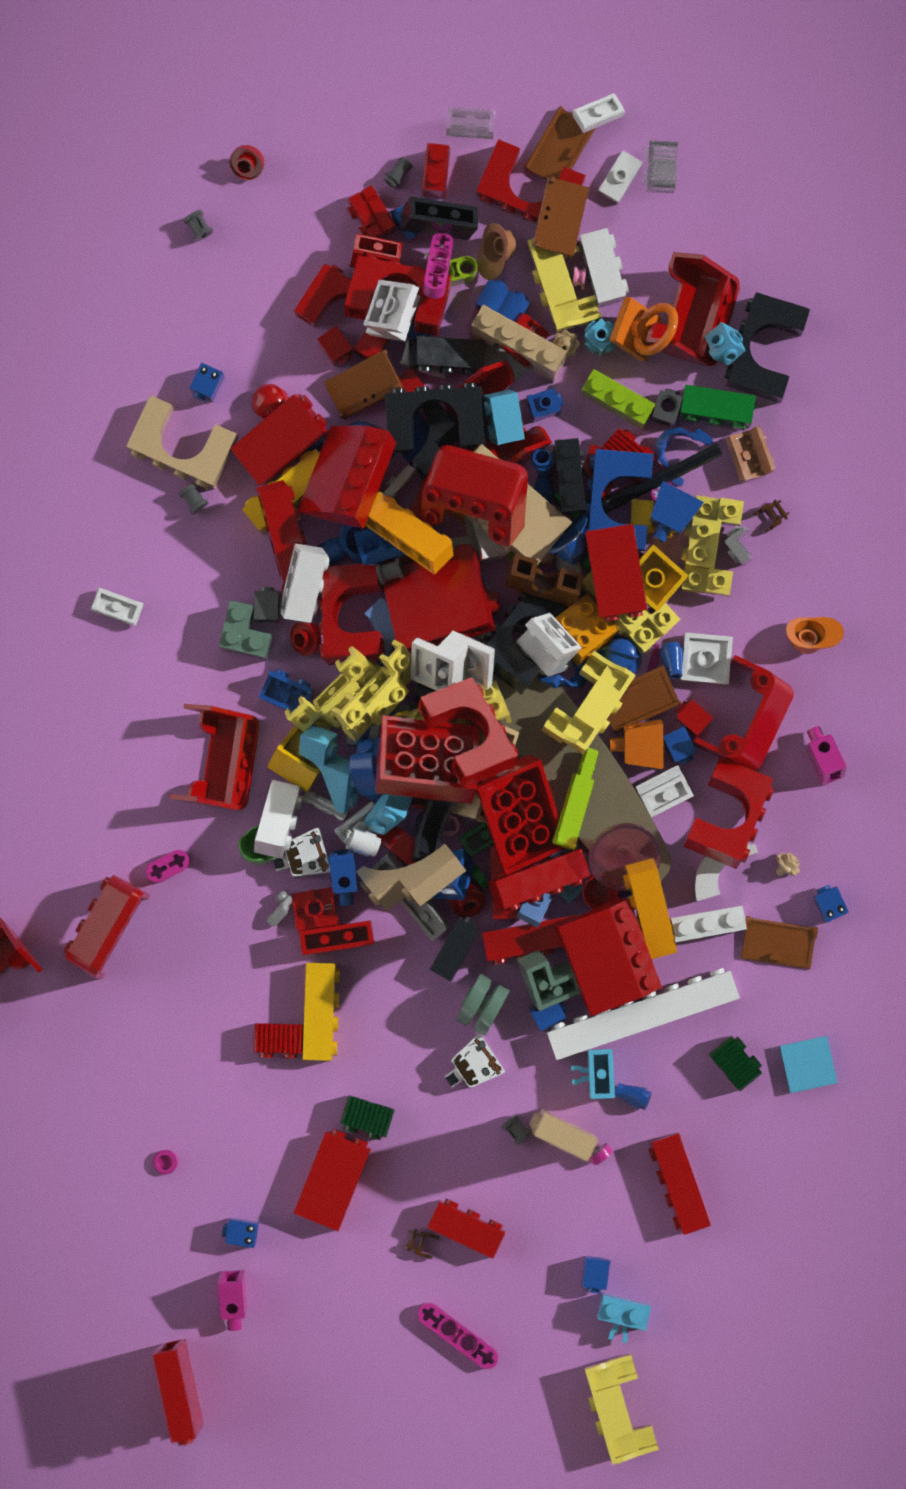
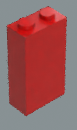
(280, 439)
(616, 572)
(332, 1179)

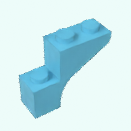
(322, 748)
(387, 813)

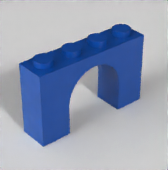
(607, 467)

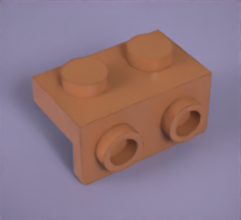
(750, 454)

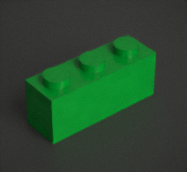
(717, 407)

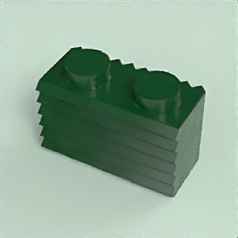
(477, 839)
(735, 1062)
(367, 1117)

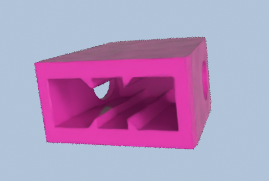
(828, 765)
(232, 1291)

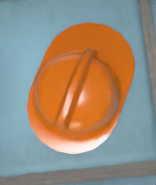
(814, 633)

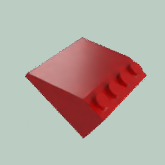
(348, 474)
(420, 759)
(520, 814)
(609, 956)

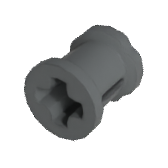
(198, 225)
(193, 498)
(390, 571)
(516, 1129)

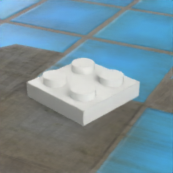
(706, 658)

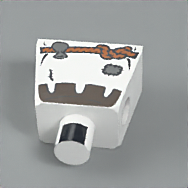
(306, 856)
(474, 1064)

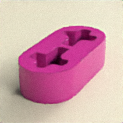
(165, 861)

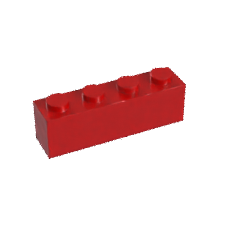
(281, 523)
(540, 878)
(523, 940)
(680, 1184)

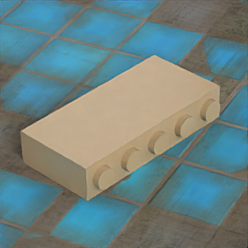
(542, 523)
(563, 1134)

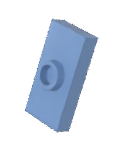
(534, 912)

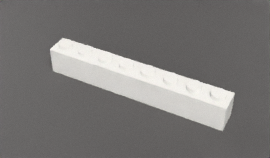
(644, 1014)

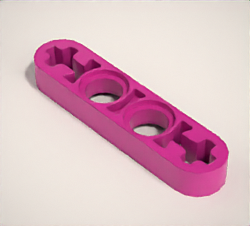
(438, 265)
(455, 1338)

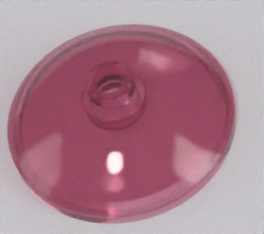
(609, 864)

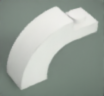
(707, 876)

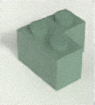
(238, 636)
(545, 984)

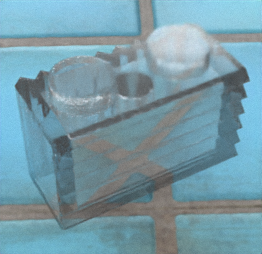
(470, 122)
(661, 166)

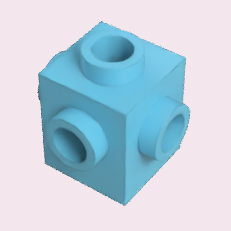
(725, 343)
(596, 344)

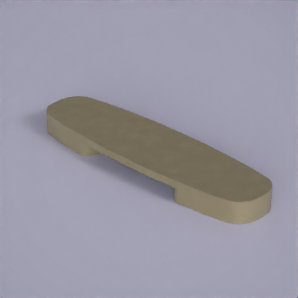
(612, 795)

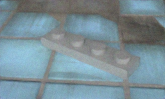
(427, 915)

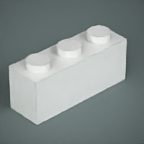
(603, 267)
(303, 583)
(278, 819)
(708, 923)

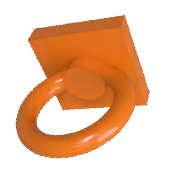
(633, 325)

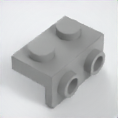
(737, 549)

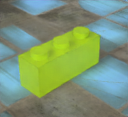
(617, 399)

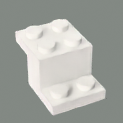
(392, 310)
(548, 644)
(451, 662)

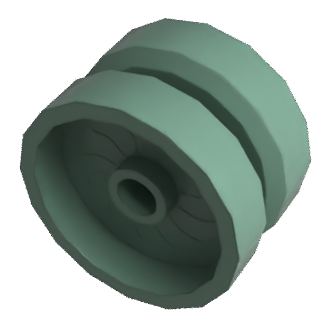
(482, 1004)

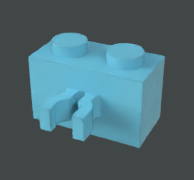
(503, 417)
(600, 1073)
(623, 1312)

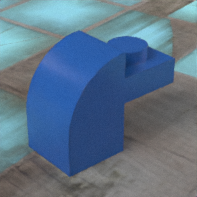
(364, 766)

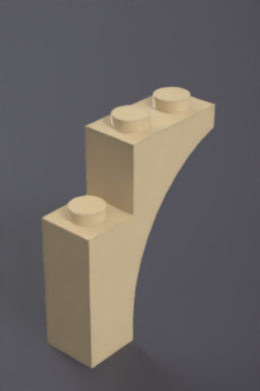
(416, 881)

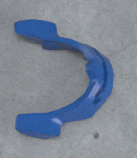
(665, 440)
(577, 680)

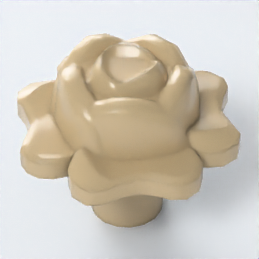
(567, 342)
(787, 864)

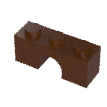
(558, 587)

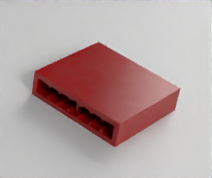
(440, 603)
(178, 1391)

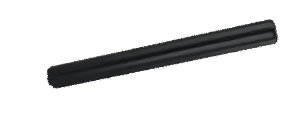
(665, 475)

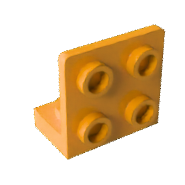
(586, 627)

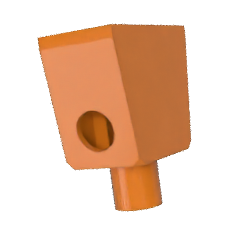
(641, 744)

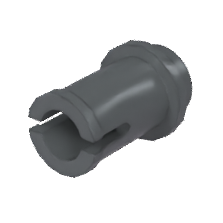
(398, 172)

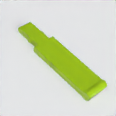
(576, 802)

